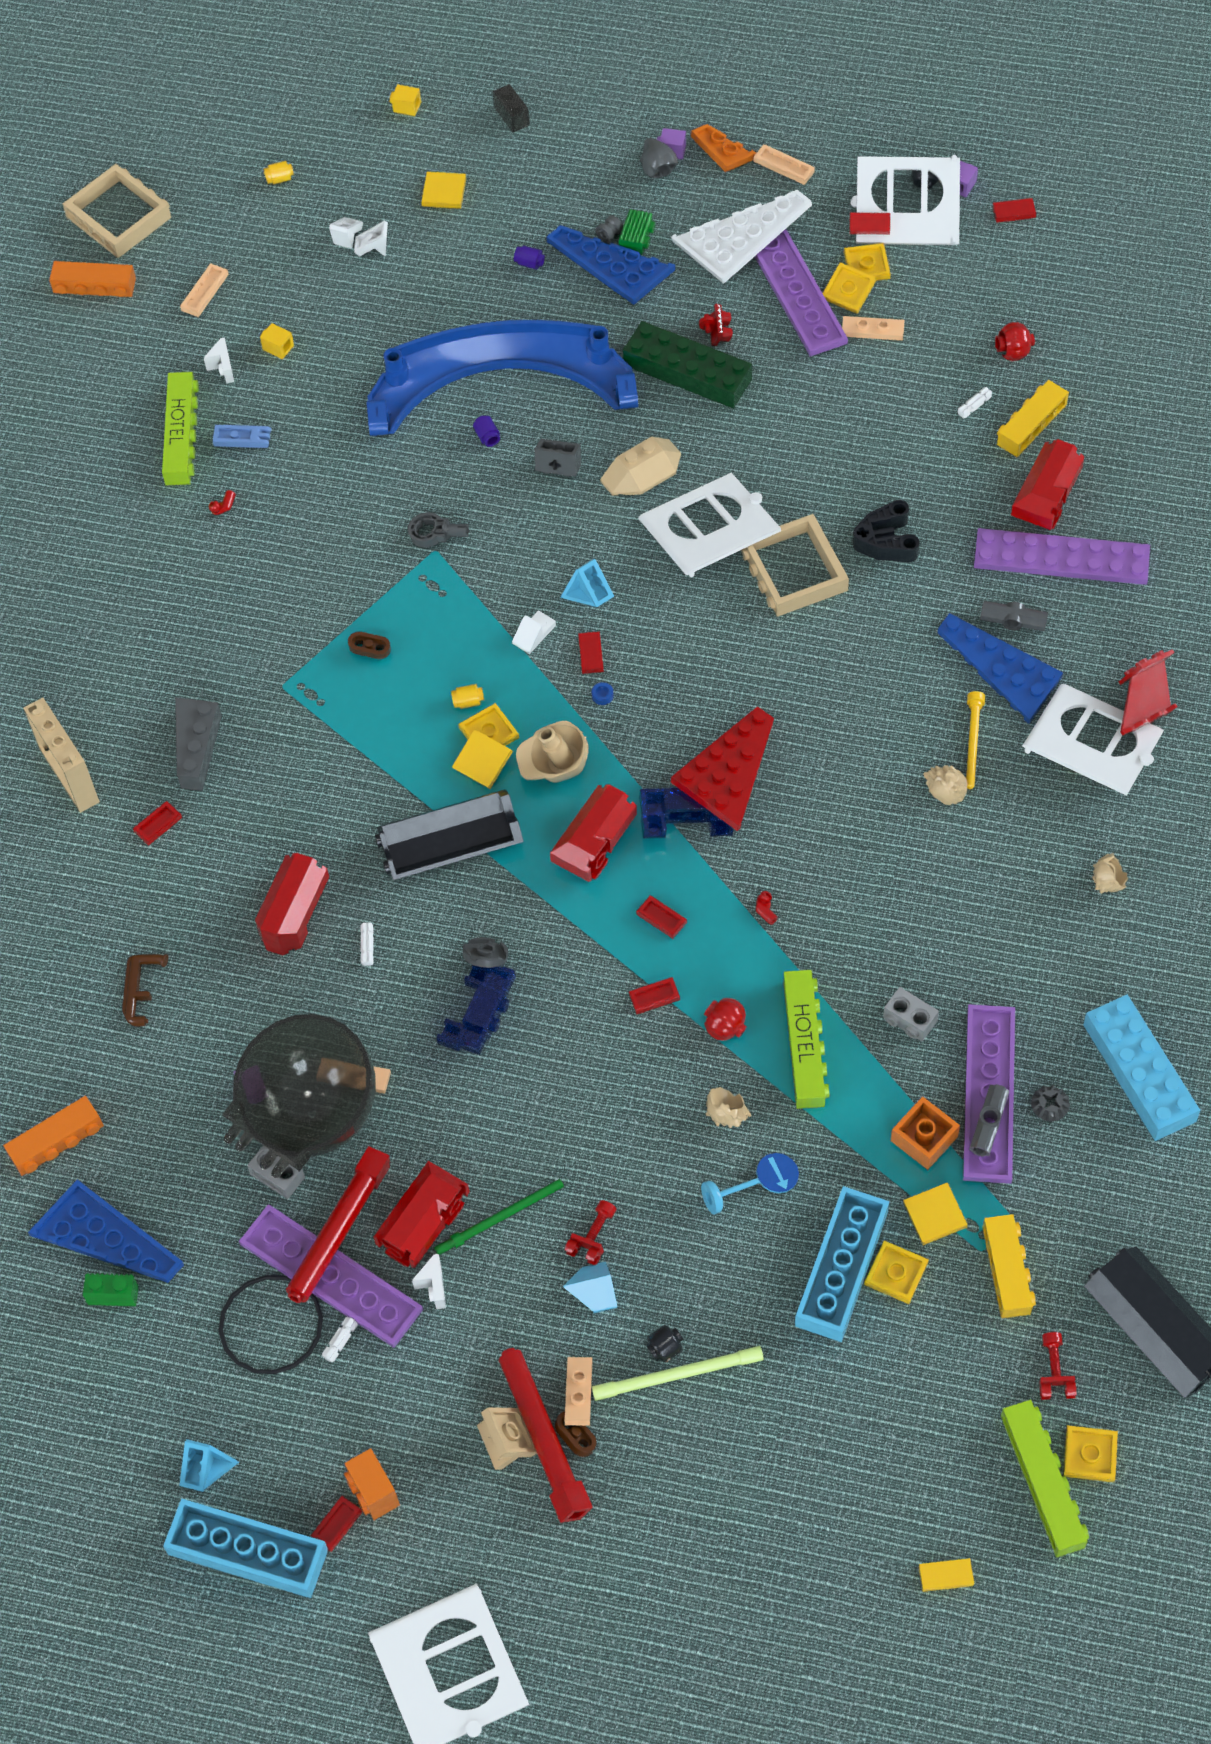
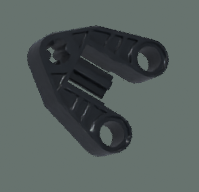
(876, 535)

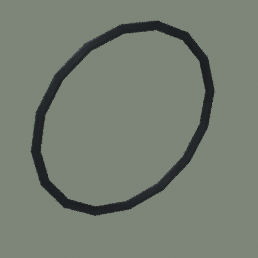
(267, 1371)

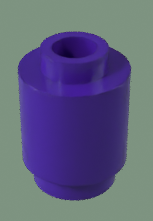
(529, 257)
(486, 431)

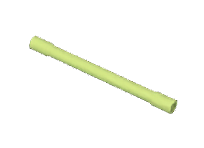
(613, 1388)

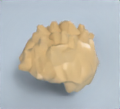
(946, 784)
(1109, 874)
(726, 1108)

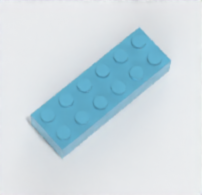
(1141, 1067)
(842, 1264)
(246, 1548)

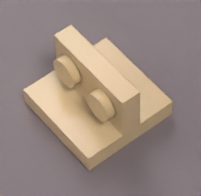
(505, 1436)

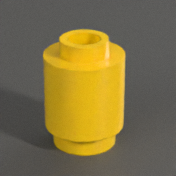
(278, 172)
(467, 696)

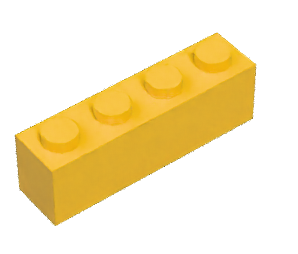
(1032, 418)
(1007, 1266)

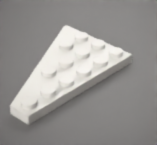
(732, 242)

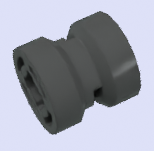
(607, 230)

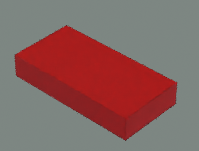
(1014, 210)
(870, 223)
(590, 652)
(157, 823)
(661, 917)
(654, 995)
(337, 1523)

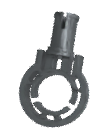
(440, 533)

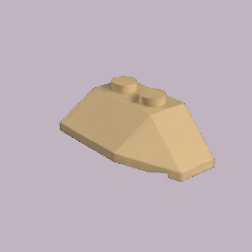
(642, 467)

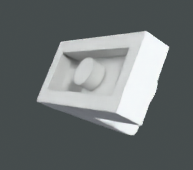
(344, 230)
(372, 239)
(219, 359)
(533, 631)
(431, 1278)

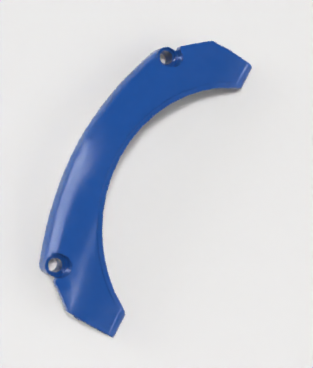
(440, 358)

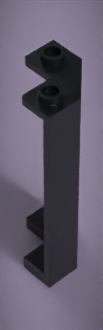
(449, 834)
(1155, 1318)

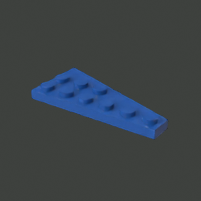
(612, 264)
(1006, 669)
(98, 1230)

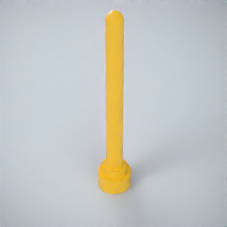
(976, 701)

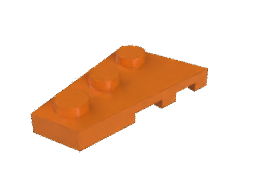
(720, 149)

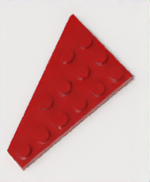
(726, 770)

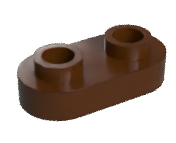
(370, 645)
(576, 1435)

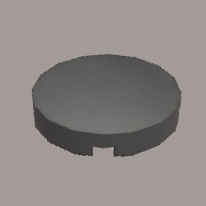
(485, 952)

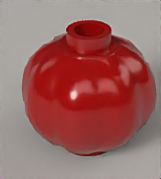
(1015, 340)
(725, 1019)

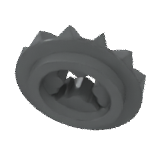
(1052, 1112)

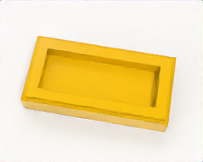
(946, 1575)

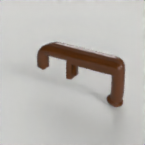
(132, 984)

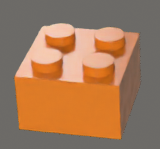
(925, 1133)
(374, 1489)

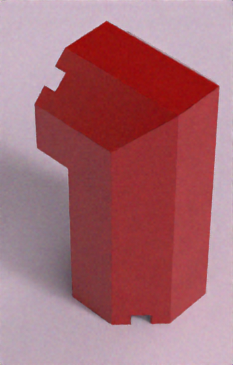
(1048, 484)
(594, 832)
(290, 903)
(421, 1215)

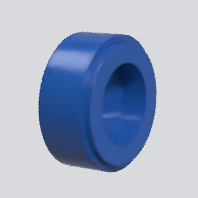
(602, 693)

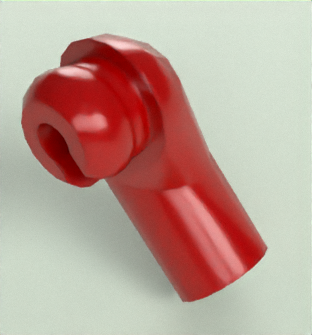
(218, 508)
(763, 907)

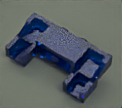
(675, 806)
(483, 1012)

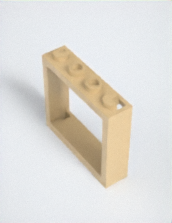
(134, 234)
(810, 595)
(62, 755)

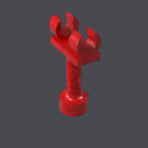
(595, 1250)
(1052, 1341)

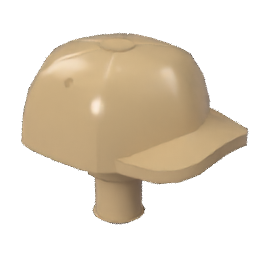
(553, 753)

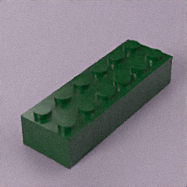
(688, 364)

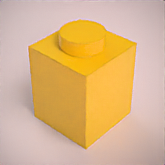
(405, 100)
(276, 341)

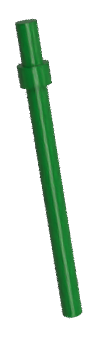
(457, 1239)

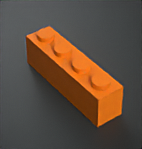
(92, 279)
(53, 1136)

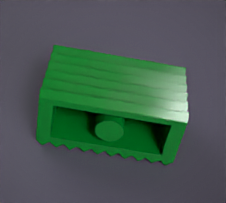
(637, 231)
(110, 1290)

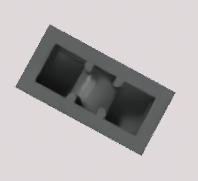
(557, 457)

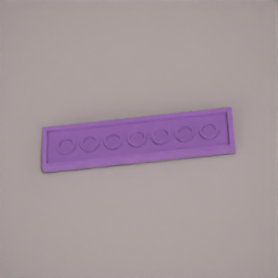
(800, 296)
(1062, 556)
(989, 1063)
(344, 1283)

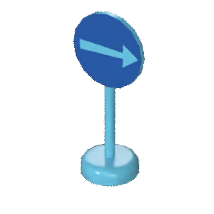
(774, 1172)

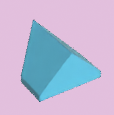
(588, 586)
(593, 1287)
(203, 1465)

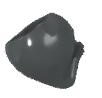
(657, 158)

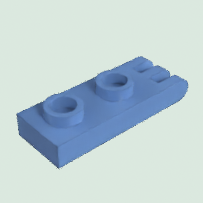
(241, 436)

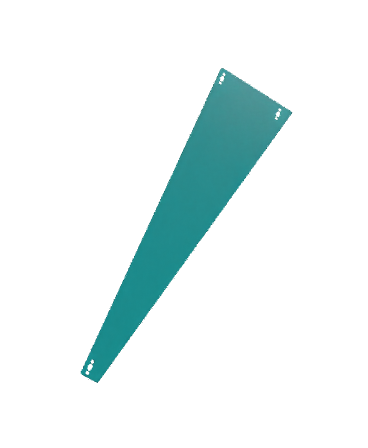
(407, 725)

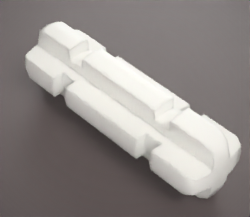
(974, 402)
(366, 944)
(339, 1339)

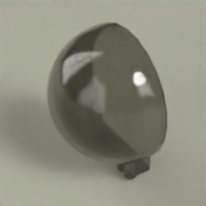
(301, 1090)

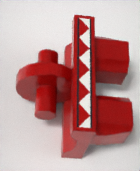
(714, 323)

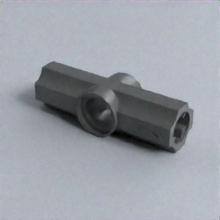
(1014, 616)
(986, 1132)

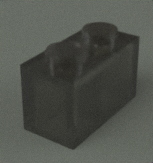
(511, 108)

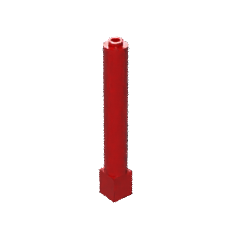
(367, 1177)
(568, 1495)

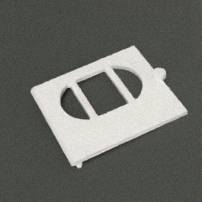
(922, 228)
(698, 553)
(1053, 743)
(405, 1667)

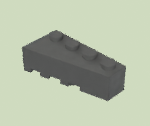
(195, 739)

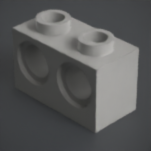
(914, 1010)
(282, 1186)

